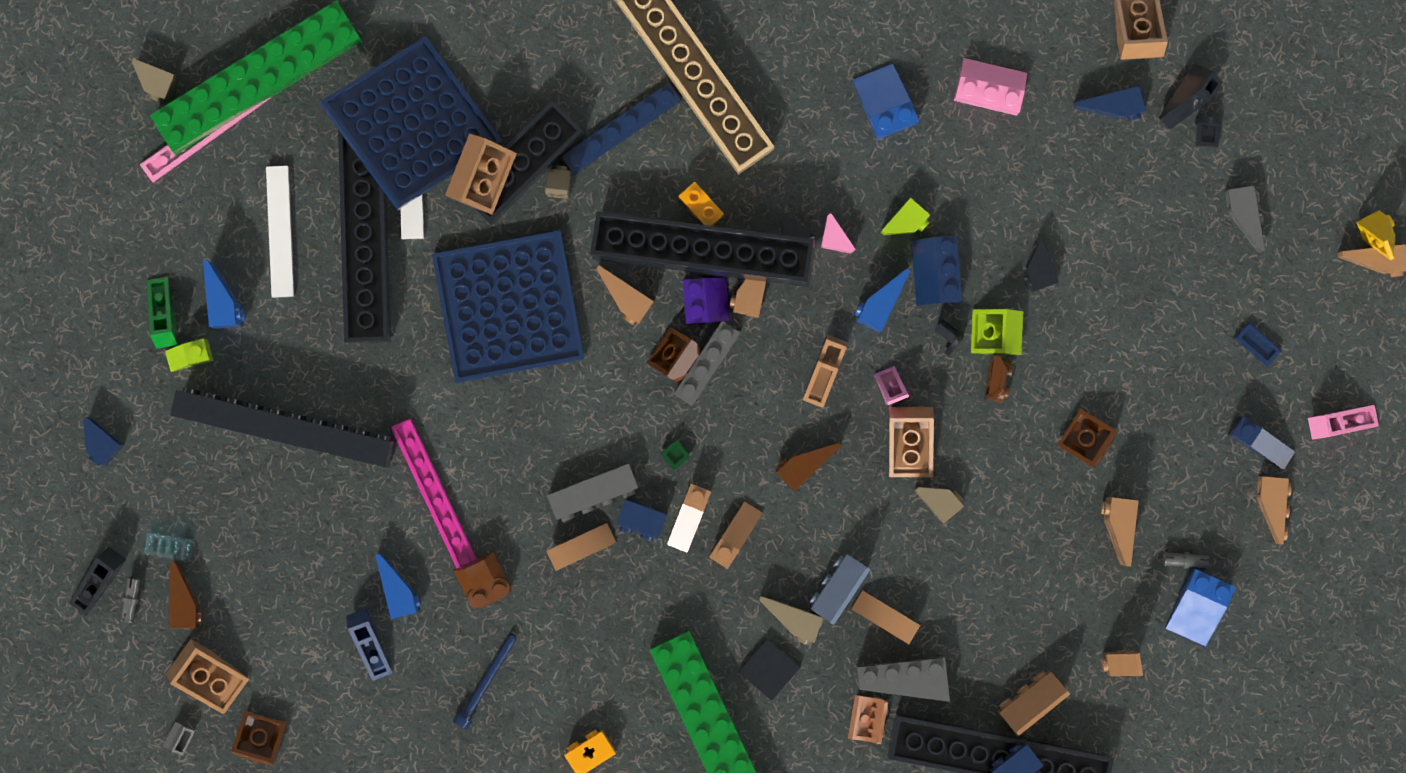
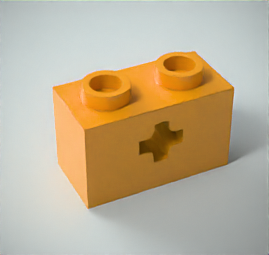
(701, 205)
(602, 752)

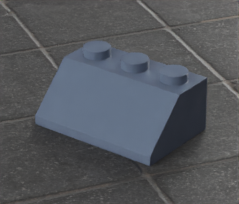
(839, 588)

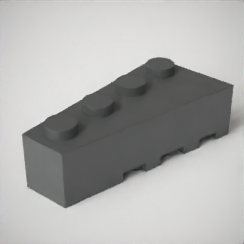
(911, 678)

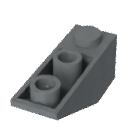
(1244, 211)

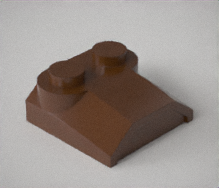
(674, 355)
(997, 377)
(1087, 438)
(483, 580)
(258, 738)

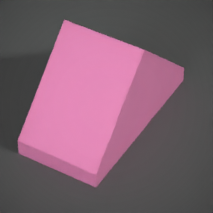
(835, 238)
(891, 385)

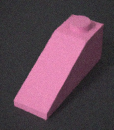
(1343, 422)

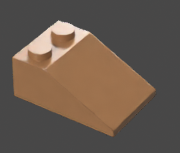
(1140, 29)
(911, 441)
(1120, 521)
(206, 677)

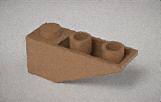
(1272, 499)

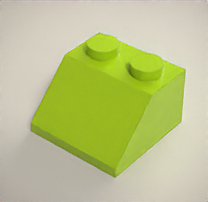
(997, 331)

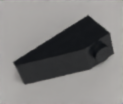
(97, 580)

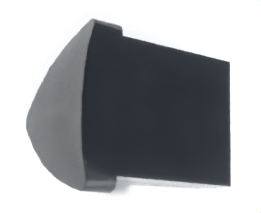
(1208, 132)
(950, 334)

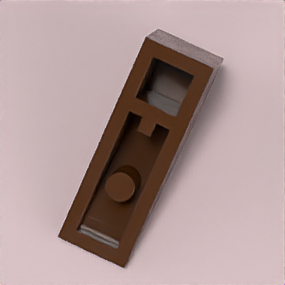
(801, 467)
(183, 605)

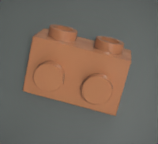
(868, 719)

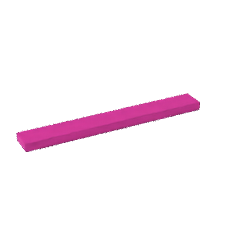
(433, 493)

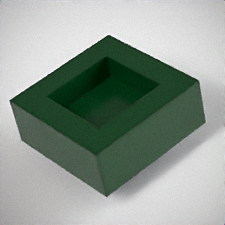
(675, 455)

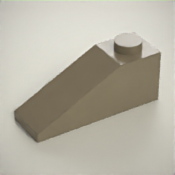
(799, 622)

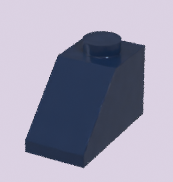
(99, 443)

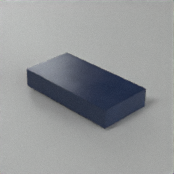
(1257, 344)

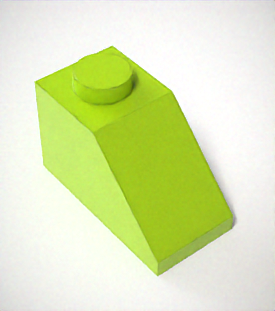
(907, 220)
(189, 355)

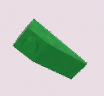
(161, 313)

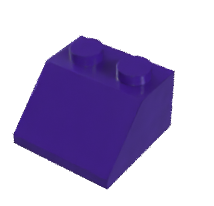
(706, 300)

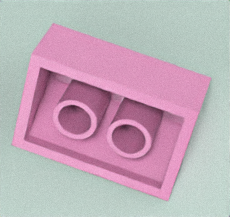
(990, 87)

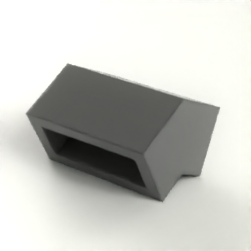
(179, 738)

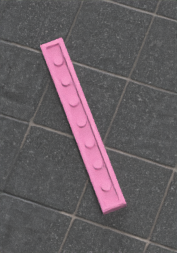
(165, 160)

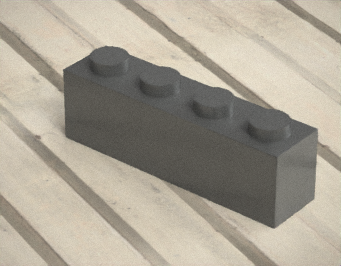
(707, 363)
(592, 492)

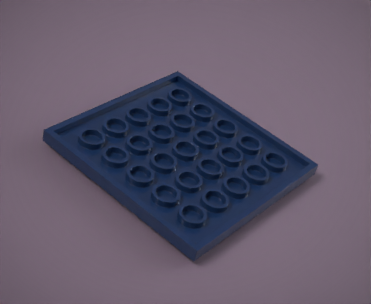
(408, 121)
(508, 306)

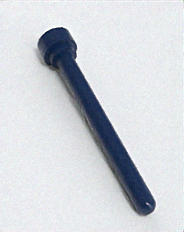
(464, 718)

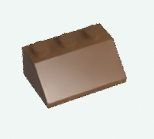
(480, 173)
(1032, 702)

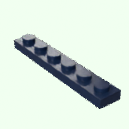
(621, 128)

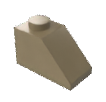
(155, 81)
(558, 182)
(941, 501)

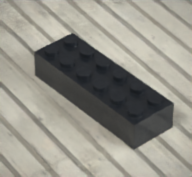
(537, 150)

